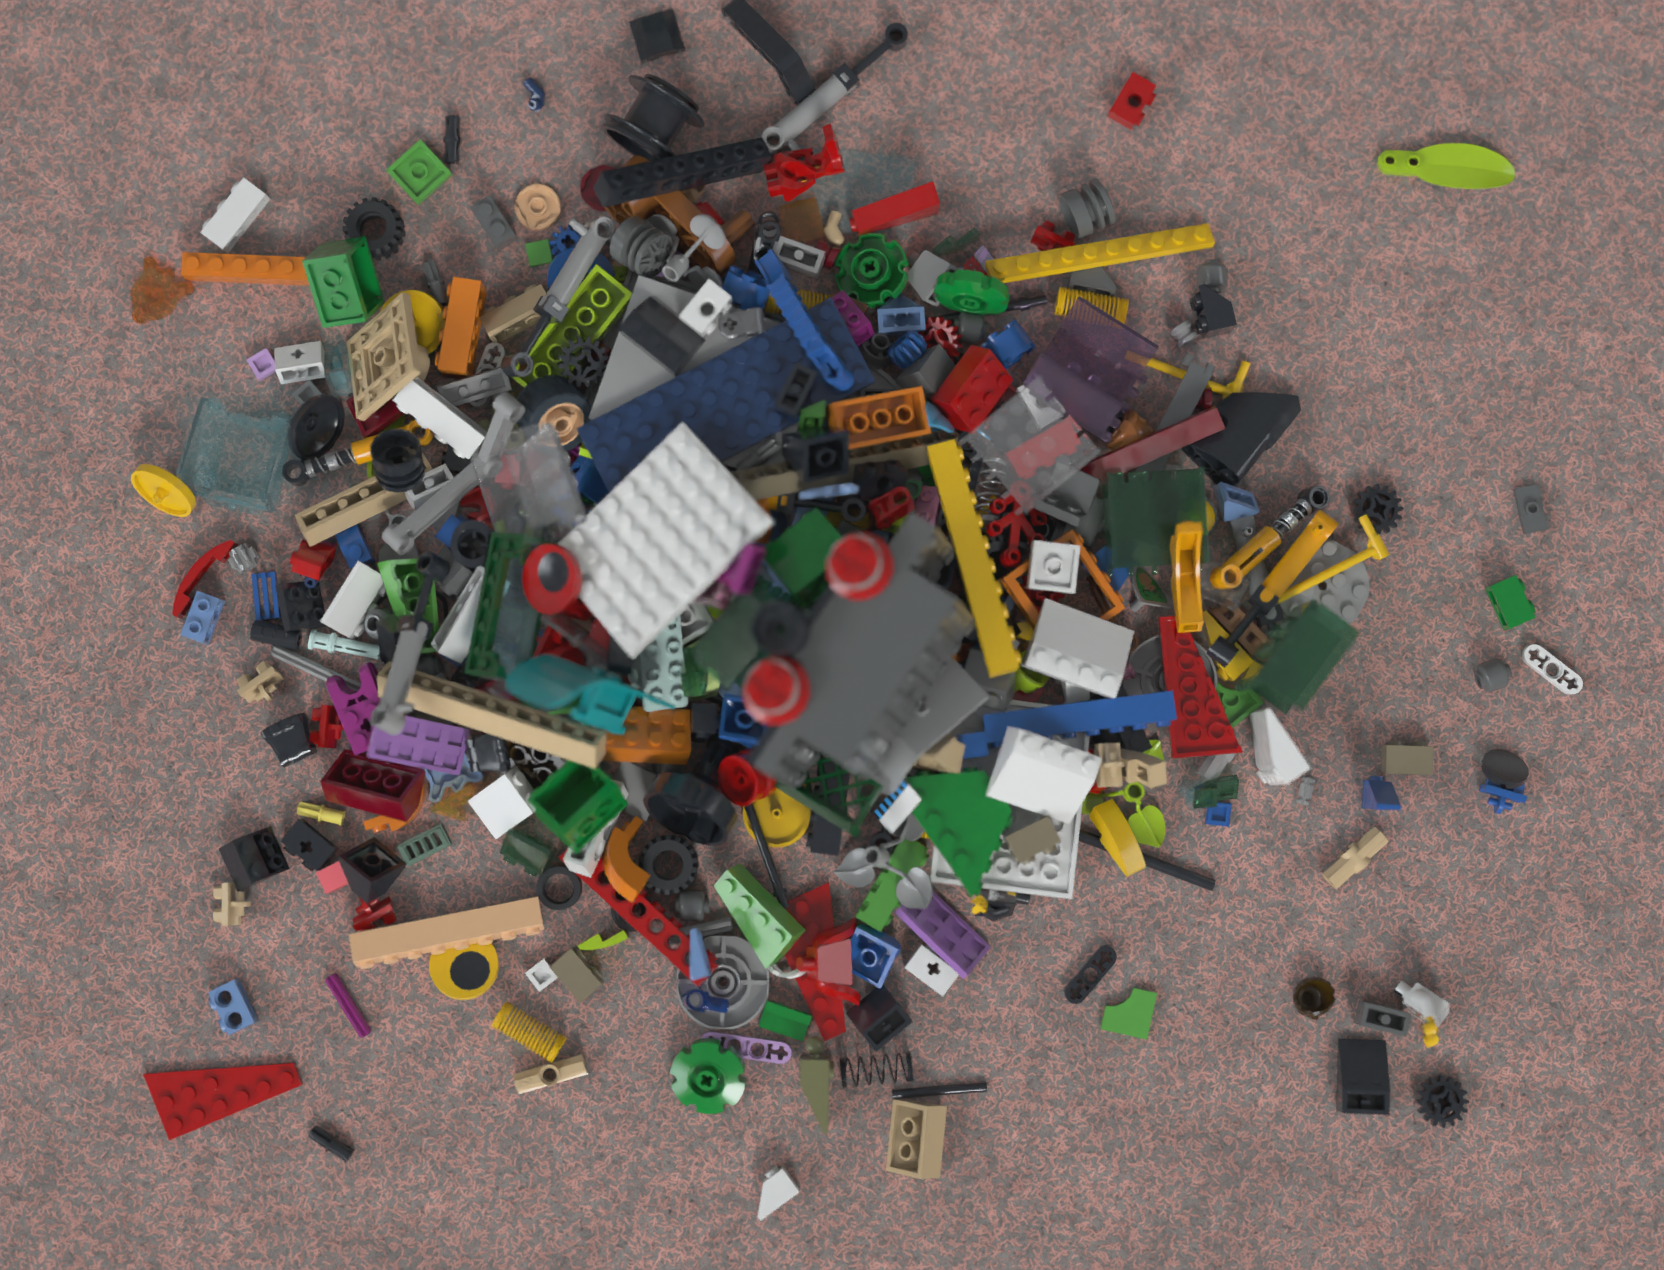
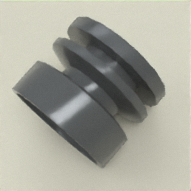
(1091, 206)
(641, 247)

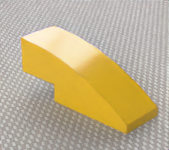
(1117, 837)

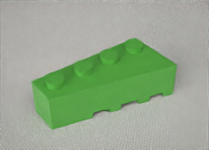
(403, 589)
(882, 896)
(759, 915)

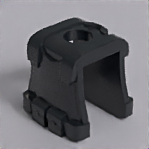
(290, 739)
(488, 753)

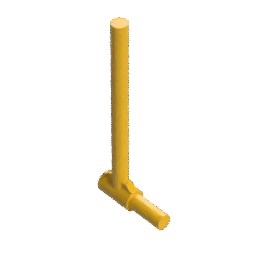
(1234, 386)
(1375, 549)

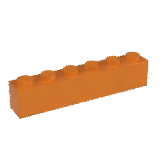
(243, 268)

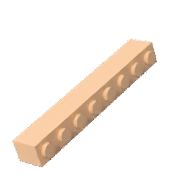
(446, 932)

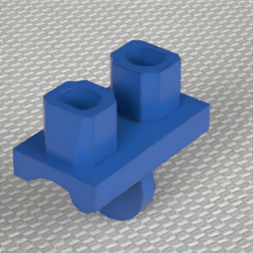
(1500, 803)

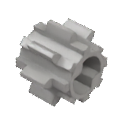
(243, 558)

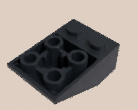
(1362, 1077)

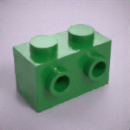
(1510, 602)

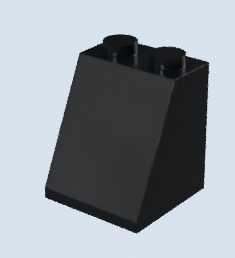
(817, 452)

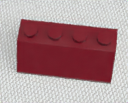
(374, 785)

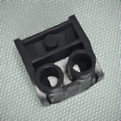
(657, 35)

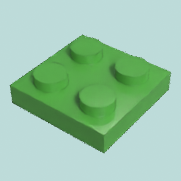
(419, 172)

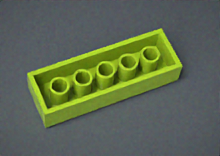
(591, 312)

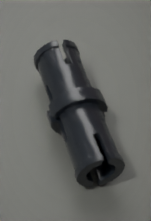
(452, 139)

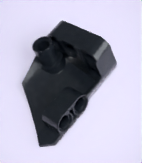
(1251, 426)

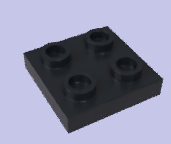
(300, 606)

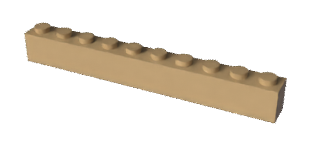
(503, 718)

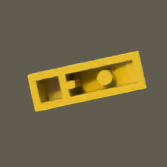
(1240, 661)

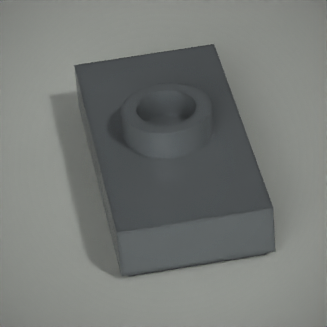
(1530, 509)

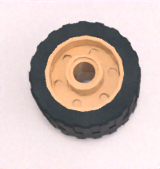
(557, 403)

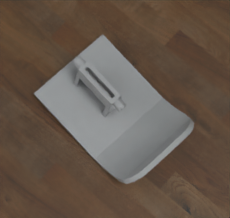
(948, 703)

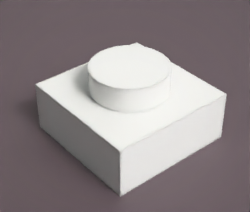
(541, 975)

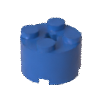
(746, 289)
(1009, 344)

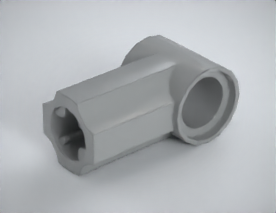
(1214, 765)

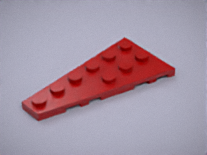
(1201, 718)
(815, 915)
(206, 1095)

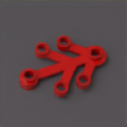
(1016, 523)

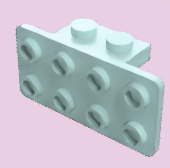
(659, 668)

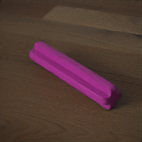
(348, 1005)

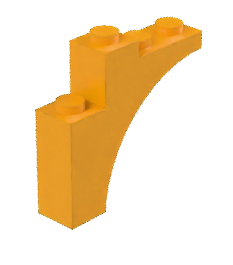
(1186, 576)

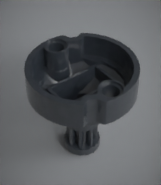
(693, 801)

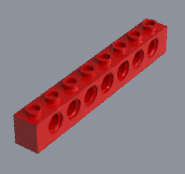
(644, 923)

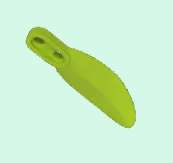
(1451, 166)

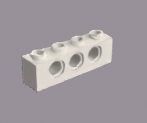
(587, 858)

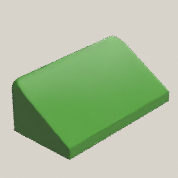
(812, 416)

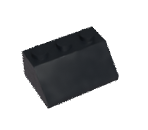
(661, 336)
(1129, 739)

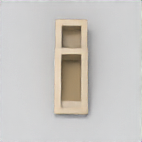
(1143, 768)

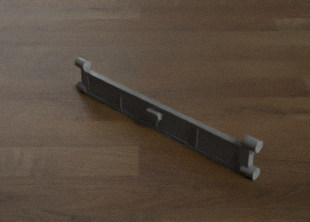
(1179, 408)

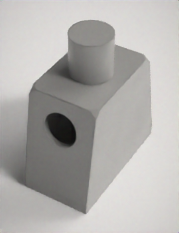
(925, 272)

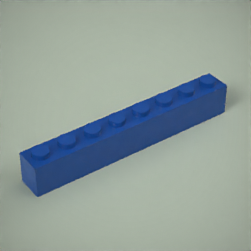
(1084, 717)

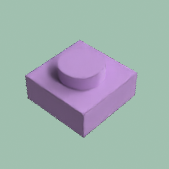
(262, 364)

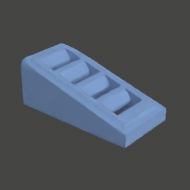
(699, 961)

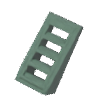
(419, 857)

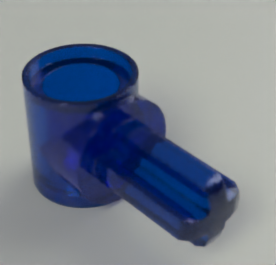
(706, 1002)

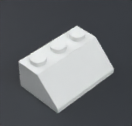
(354, 601)

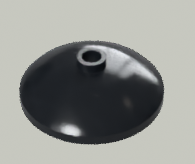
(316, 427)

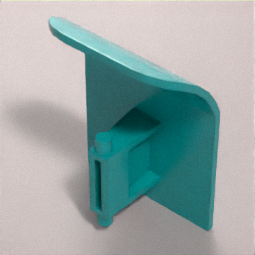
(554, 681)

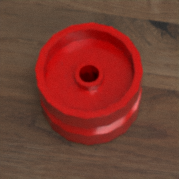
(742, 781)

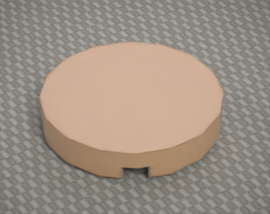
(544, 206)

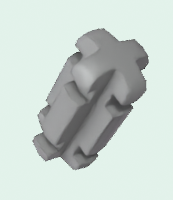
(1305, 790)

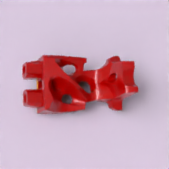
(797, 175)

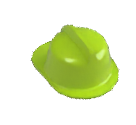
(1027, 679)

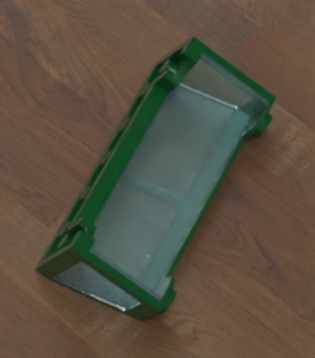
(504, 618)

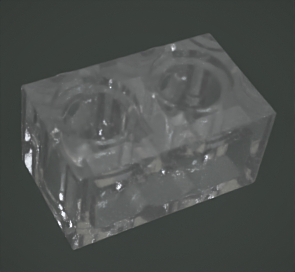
(1224, 597)

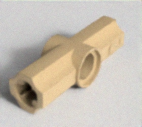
(1355, 858)
(535, 1077)

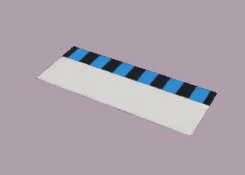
(897, 807)

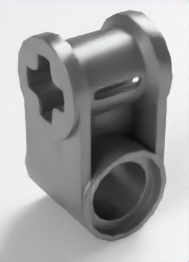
(747, 323)

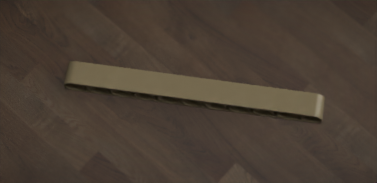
(782, 479)

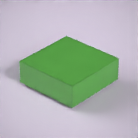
(539, 253)

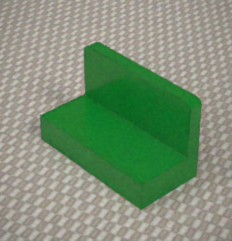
(785, 1020)

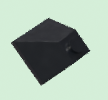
(371, 869)

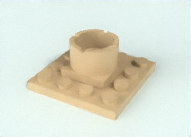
(385, 357)

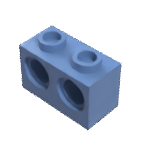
(202, 617)
(239, 1003)

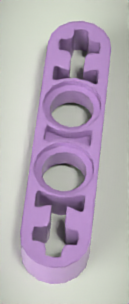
(747, 1042)

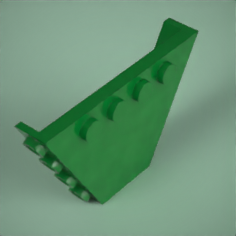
(961, 821)

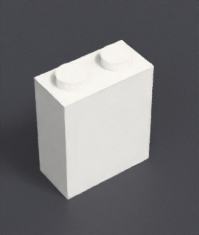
(504, 802)

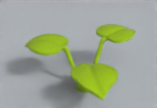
(1146, 824)

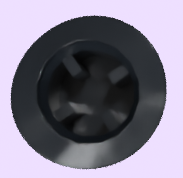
(471, 543)

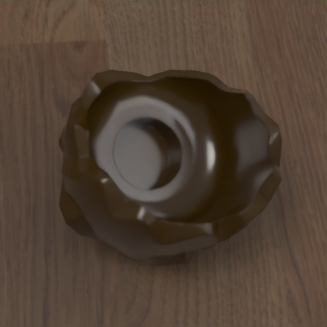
(1313, 997)

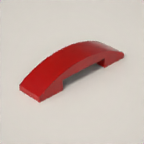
(182, 600)

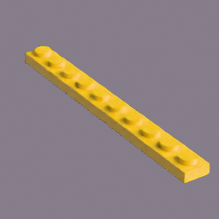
(1100, 253)

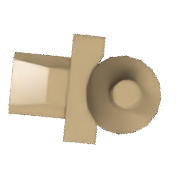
(260, 686)
(1110, 768)
(232, 904)

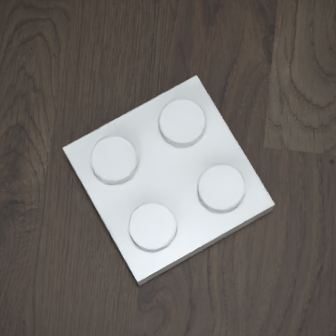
(1053, 566)

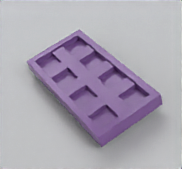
(422, 745)
(946, 934)

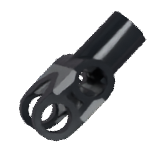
(764, 238)

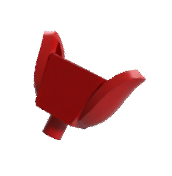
(830, 962)

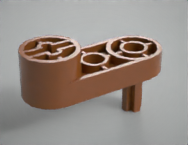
(680, 213)

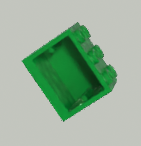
(343, 282)
(801, 557)
(577, 803)

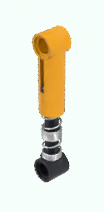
(358, 453)
(1268, 539)

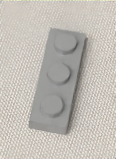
(475, 386)

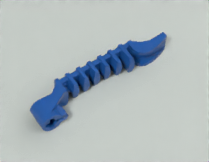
(787, 299)

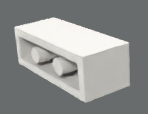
(234, 215)

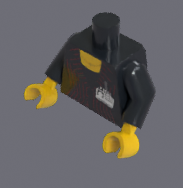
(997, 903)

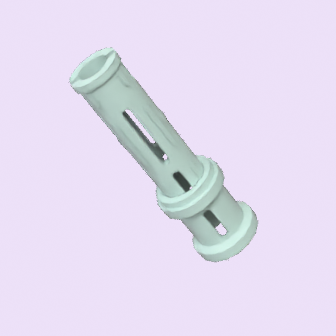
(333, 643)

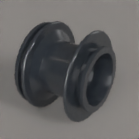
(652, 119)

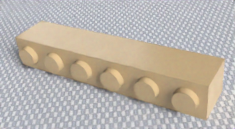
(348, 509)

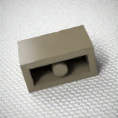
(1407, 759)
(1032, 840)
(577, 974)

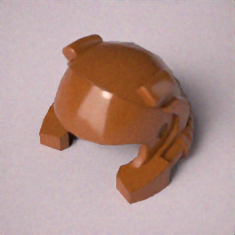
(1131, 429)

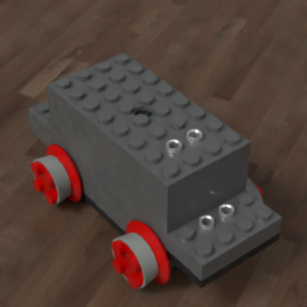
(868, 659)

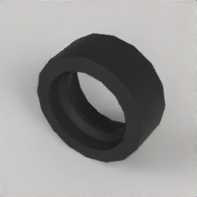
(545, 899)

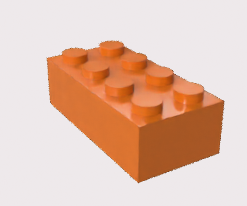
(461, 328)
(881, 417)
(651, 737)

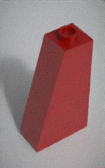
(896, 210)

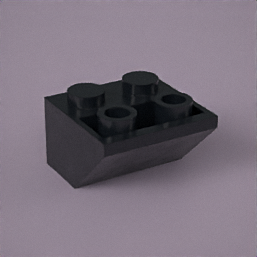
(1213, 313)
(253, 858)
(879, 1017)

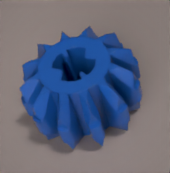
(561, 238)
(907, 349)

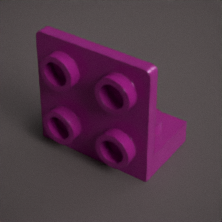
(855, 320)
(744, 570)

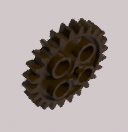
(533, 762)

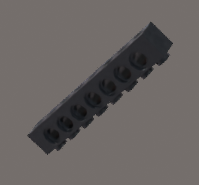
(681, 172)

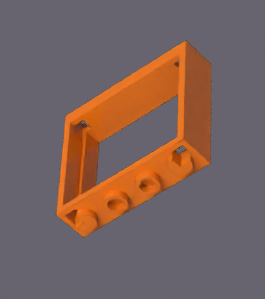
(1088, 559)

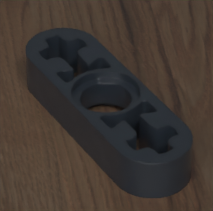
(1107, 965)

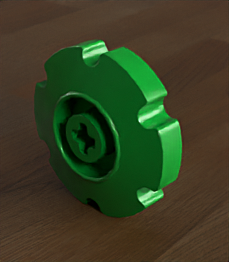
(872, 253)
(971, 292)
(708, 1092)

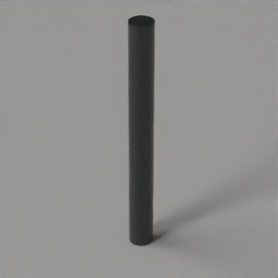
(939, 1090)

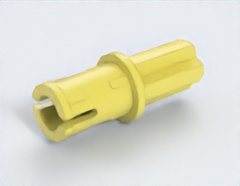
(321, 813)

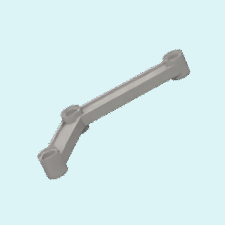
(402, 536)

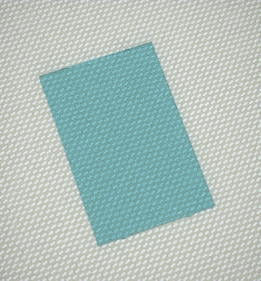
(865, 181)

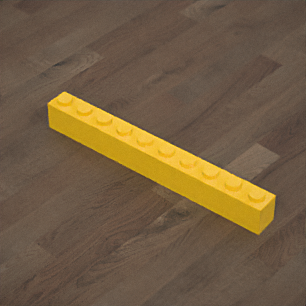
(972, 558)

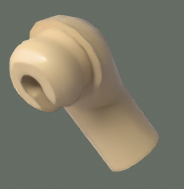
(832, 230)

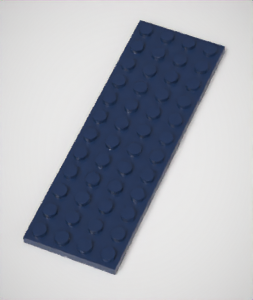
(724, 399)

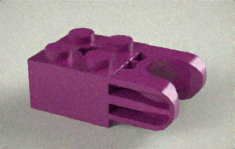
(356, 706)

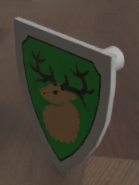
(1148, 591)

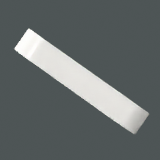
(483, 366)
(1561, 685)

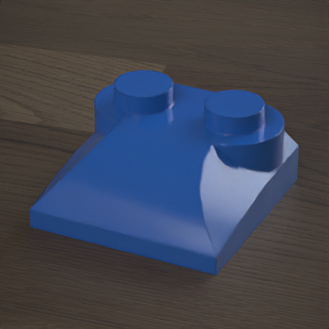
(738, 723)
(873, 954)

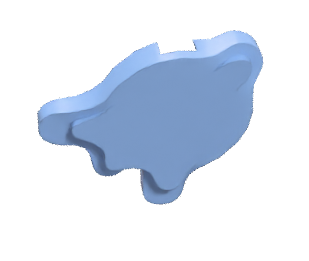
(829, 491)
(440, 781)

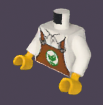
(1426, 1007)

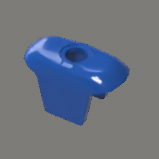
(588, 480)

